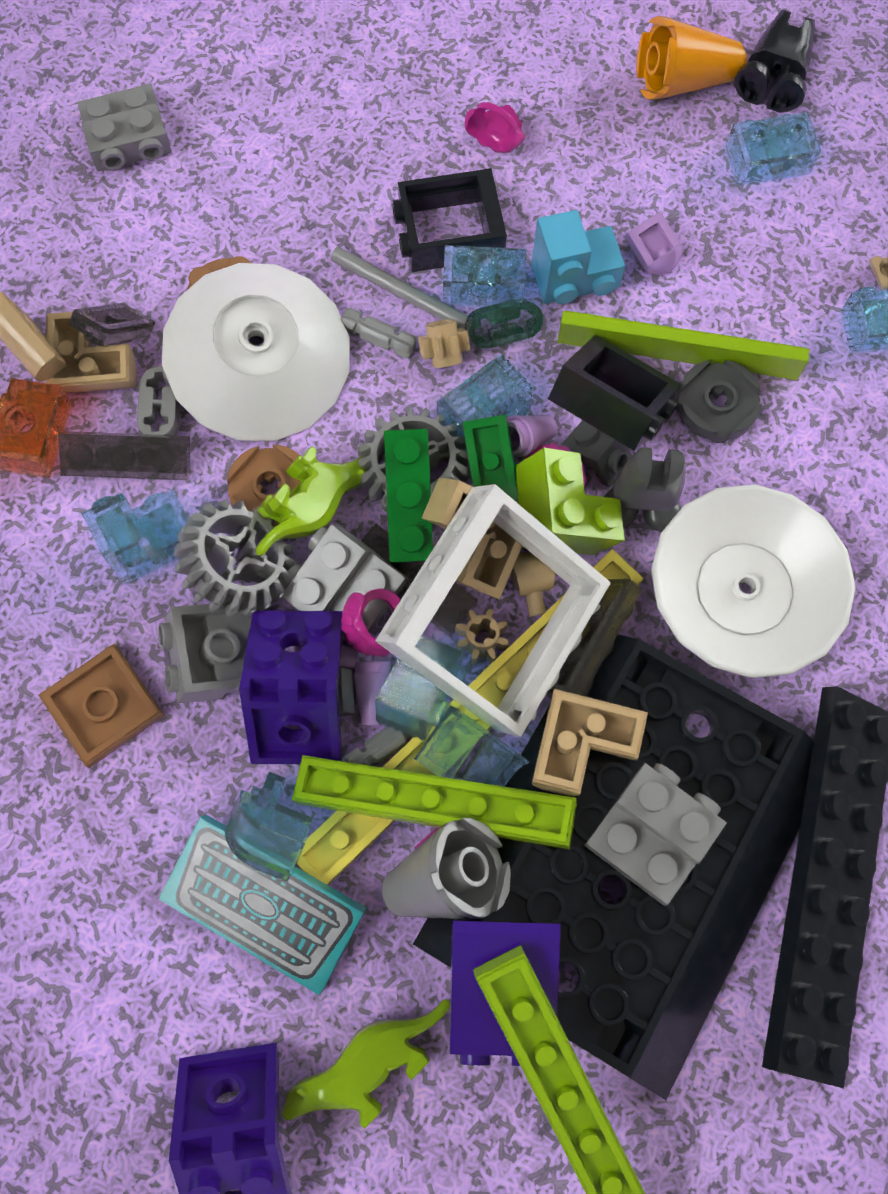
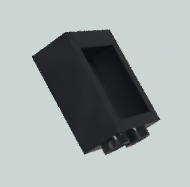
(446, 192)
(615, 392)

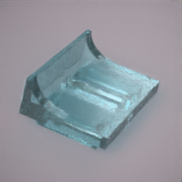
(453, 742)

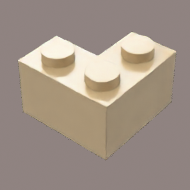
(495, 554)

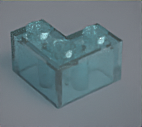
(136, 538)

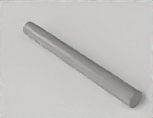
(397, 287)

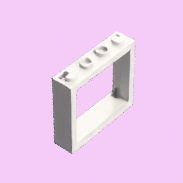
(442, 569)

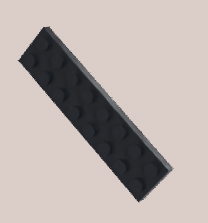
(830, 892)

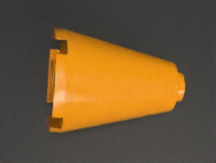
(685, 58)

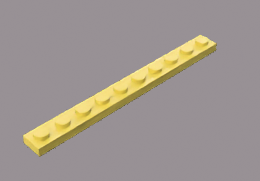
(347, 834)

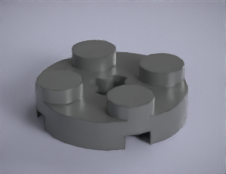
(717, 422)

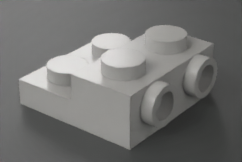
(123, 127)
(336, 570)
(204, 651)
(657, 832)

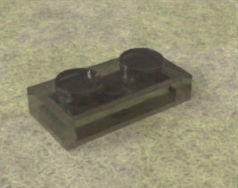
(111, 324)

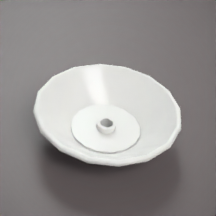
(246, 387)
(786, 557)

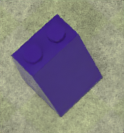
(473, 1025)

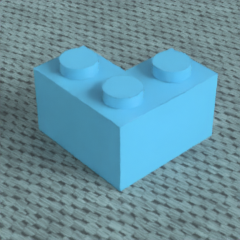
(573, 260)

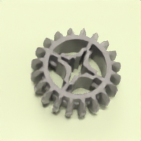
(443, 445)
(209, 559)

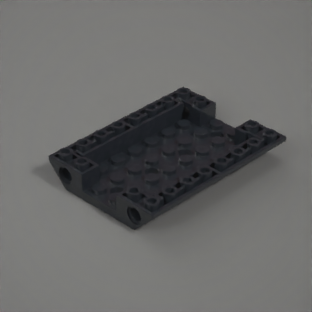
(639, 964)

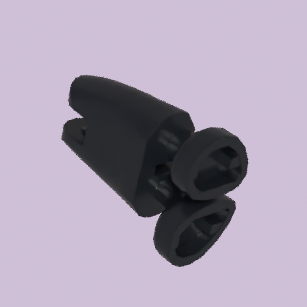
(782, 49)

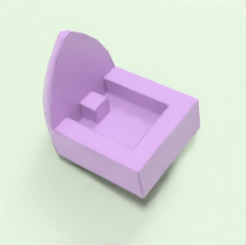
(655, 245)

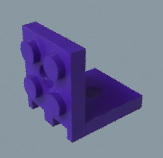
(292, 686)
(231, 1142)

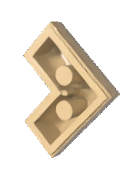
(28, 341)
(87, 366)
(573, 729)

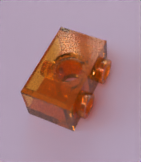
(28, 404)

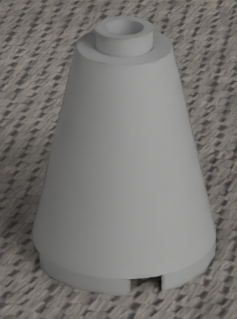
(450, 875)

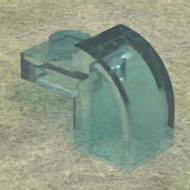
(265, 832)

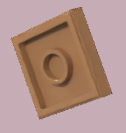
(101, 705)

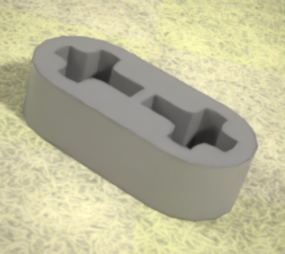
(149, 404)

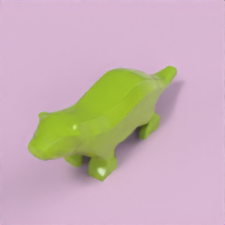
(311, 501)
(364, 1067)

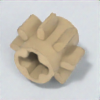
(444, 343)
(473, 628)

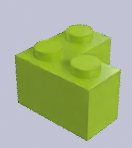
(553, 492)

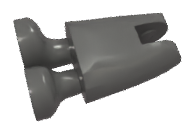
(650, 487)

